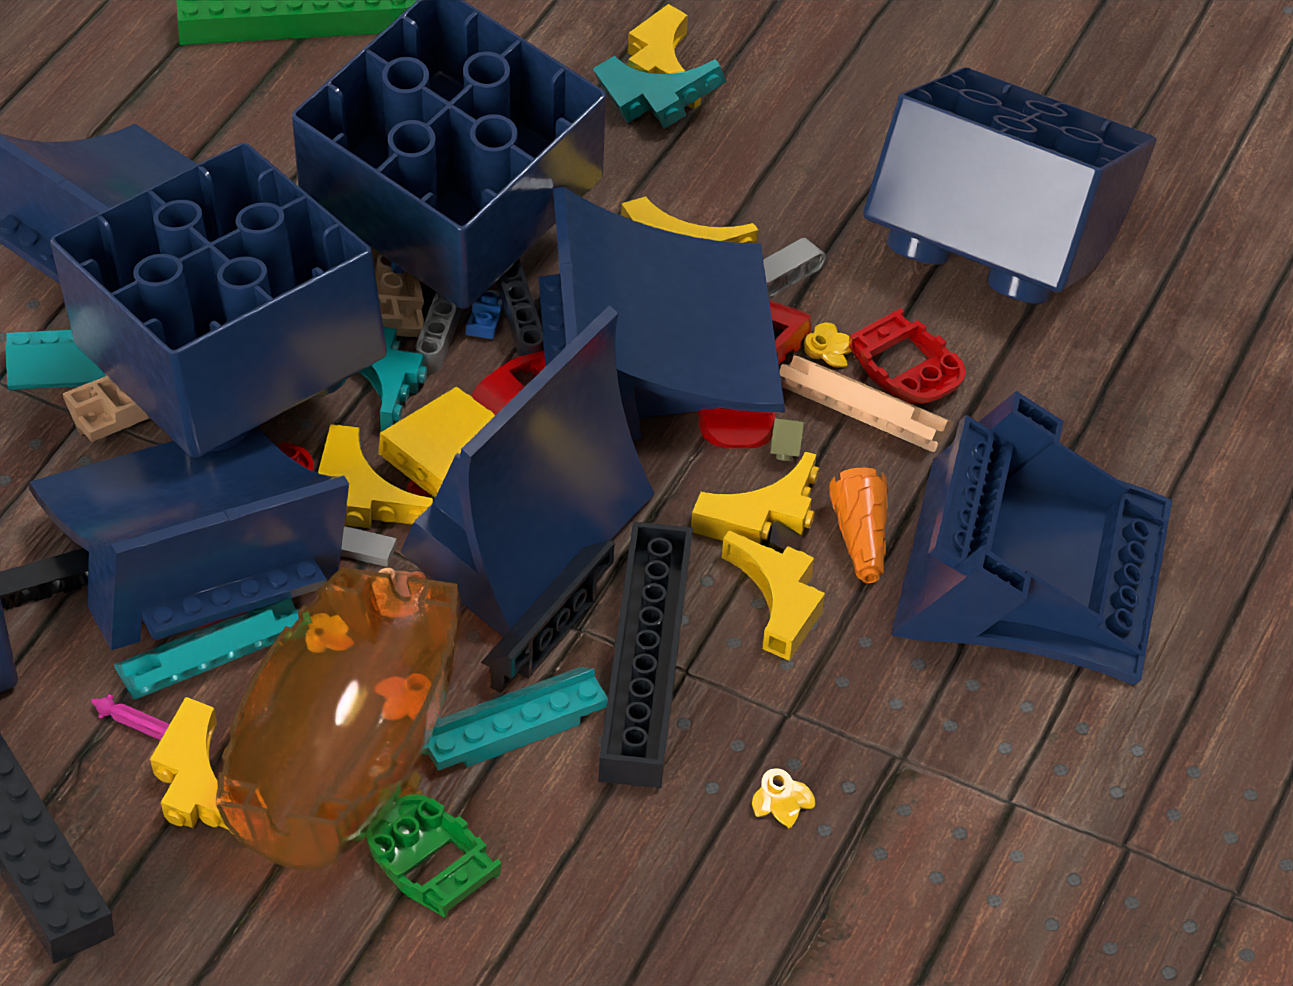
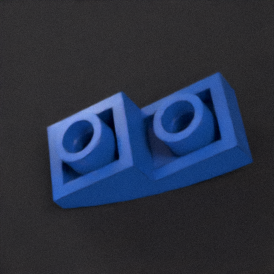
(485, 315)

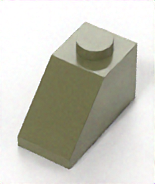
(787, 438)

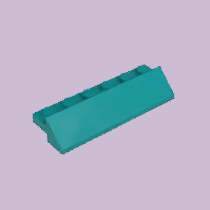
(47, 361)
(205, 649)
(516, 719)

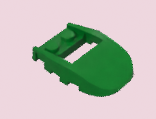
(415, 832)

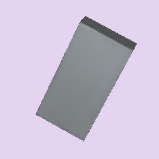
(367, 546)

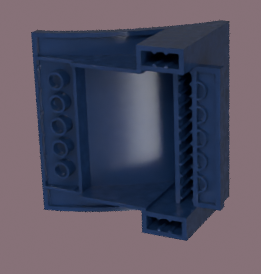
(66, 182)
(688, 311)
(535, 485)
(196, 535)
(1033, 548)

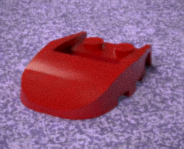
(796, 326)
(920, 384)
(501, 386)
(736, 427)

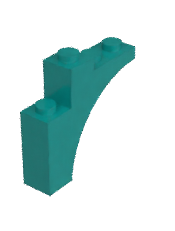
(663, 94)
(395, 378)

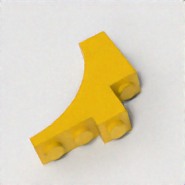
(655, 41)
(646, 212)
(368, 493)
(755, 511)
(784, 582)
(184, 759)

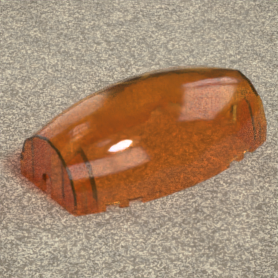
(338, 717)

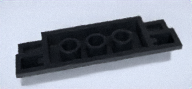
(550, 616)

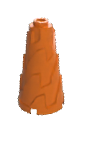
(861, 511)

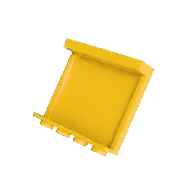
(432, 436)

